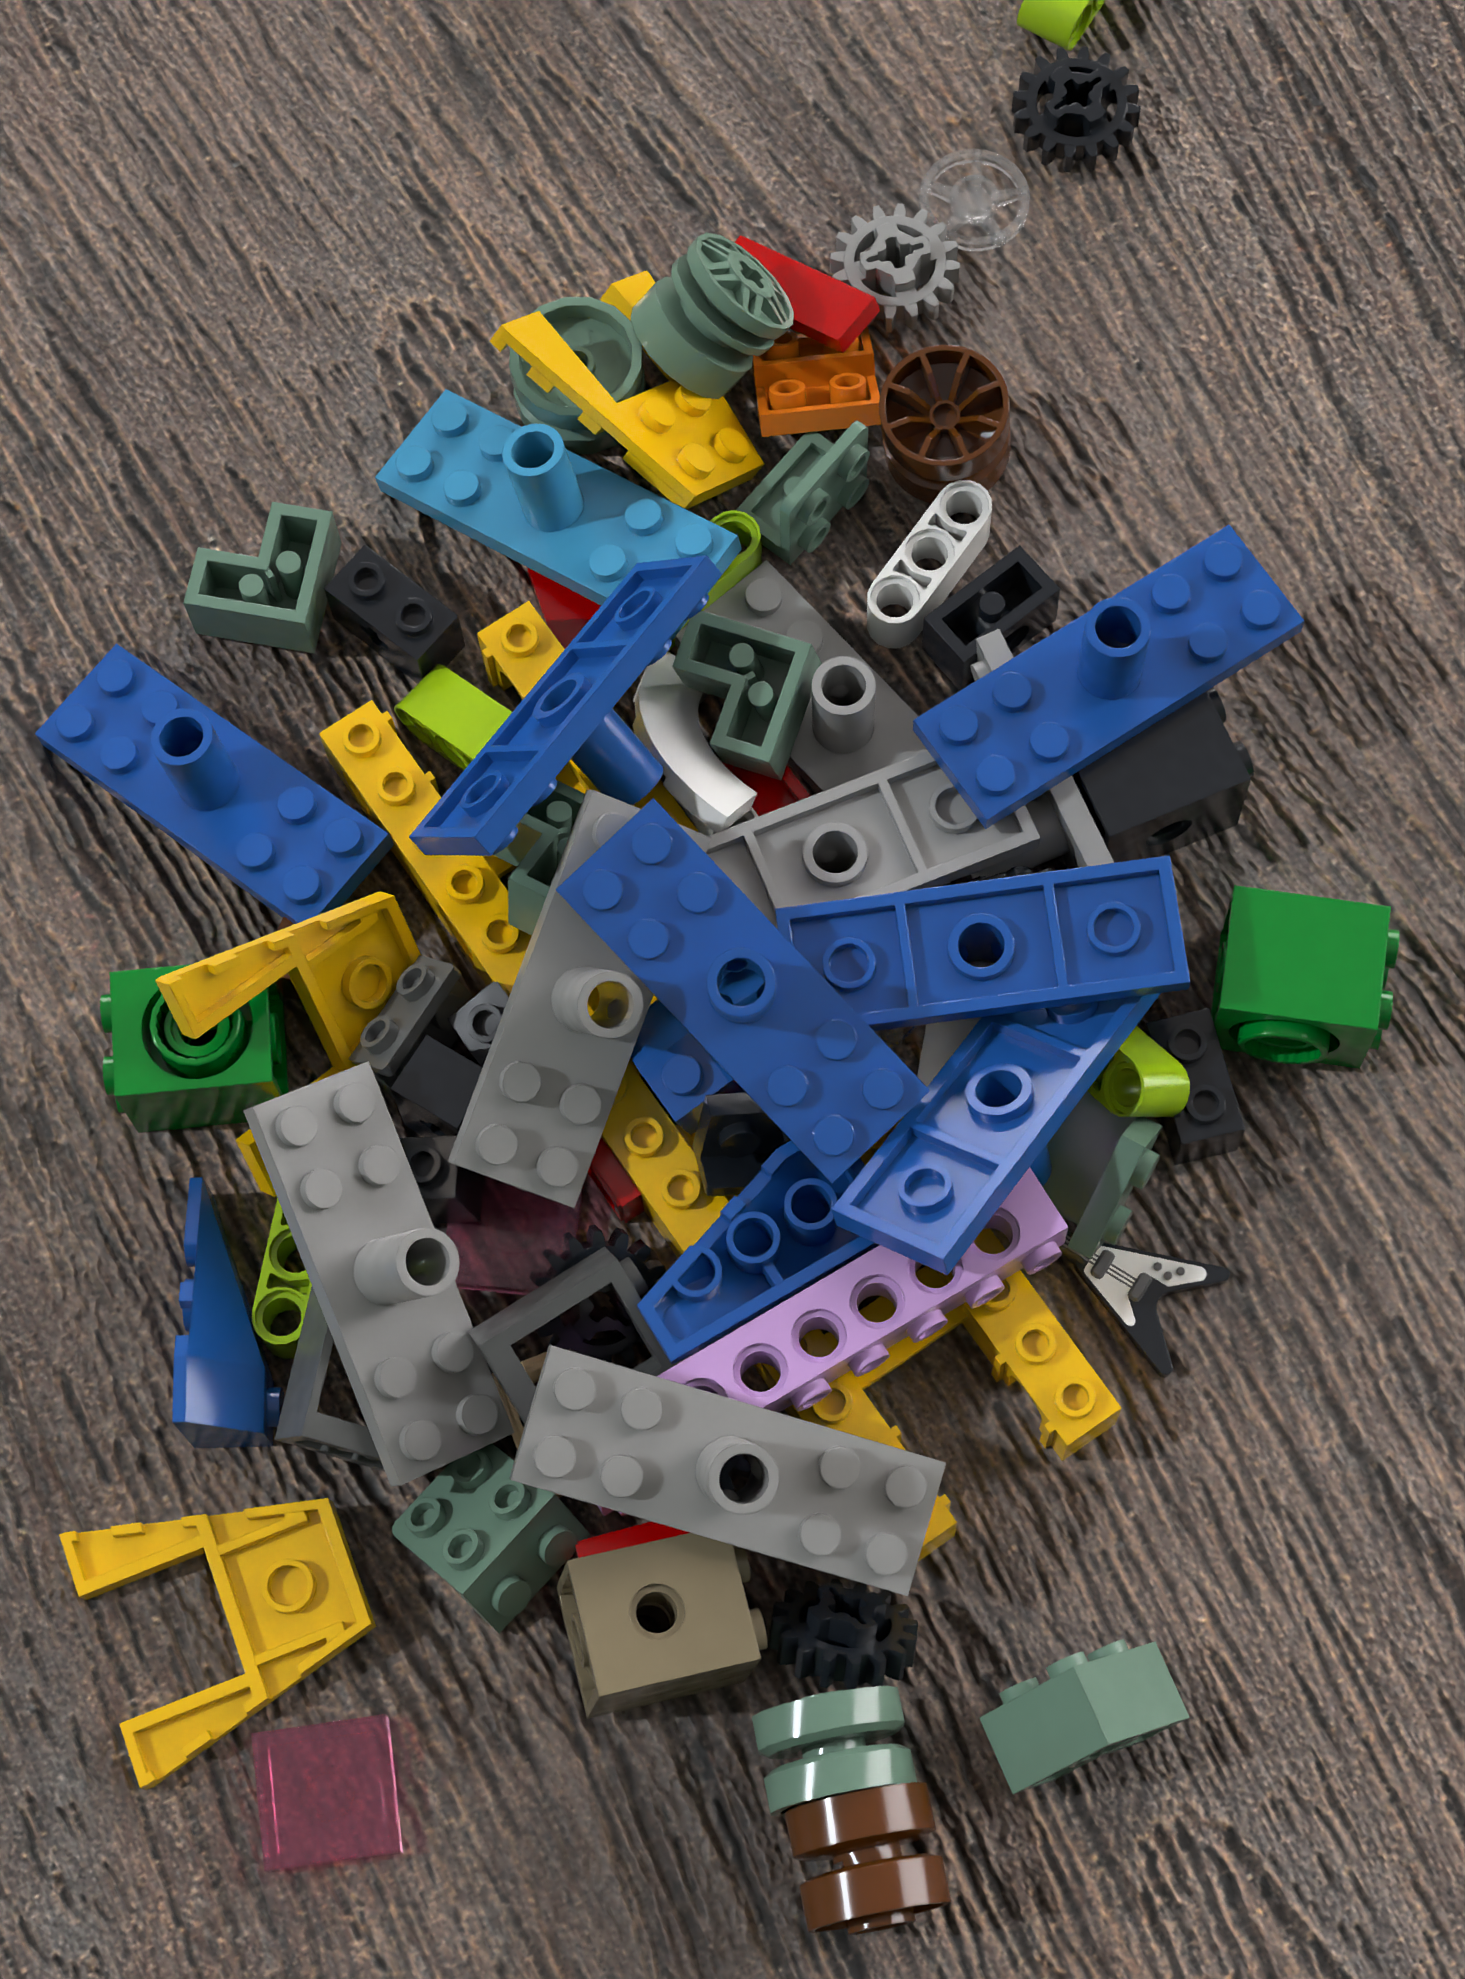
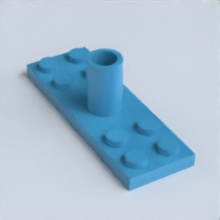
(540, 501)

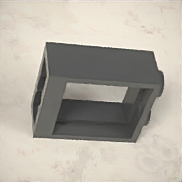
(552, 1299)
(299, 1418)

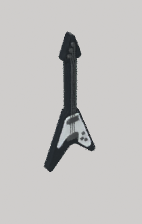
(1132, 1283)

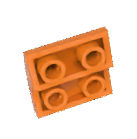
(815, 387)

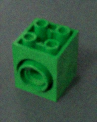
(1303, 977)
(185, 1081)

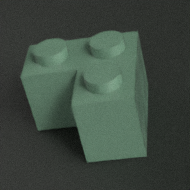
(270, 596)
(763, 684)
(537, 854)
(1082, 1712)

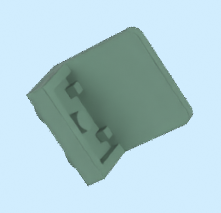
(809, 490)
(1095, 1168)
(489, 1534)

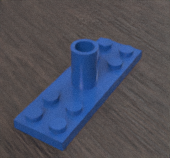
(1107, 676)
(573, 715)
(214, 788)
(1048, 933)
(790, 1050)
(983, 1127)

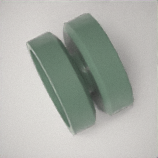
(605, 345)
(832, 1739)

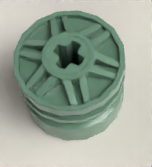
(712, 316)

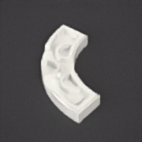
(671, 731)

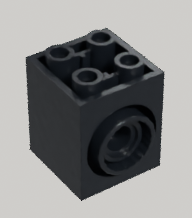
(1168, 783)

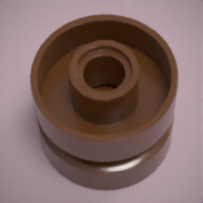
(944, 420)
(865, 1834)

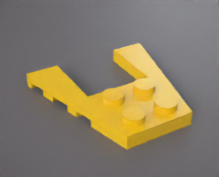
(673, 436)
(339, 964)
(284, 1594)

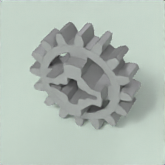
(915, 254)

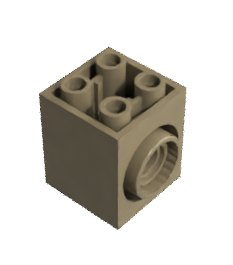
(695, 1596)

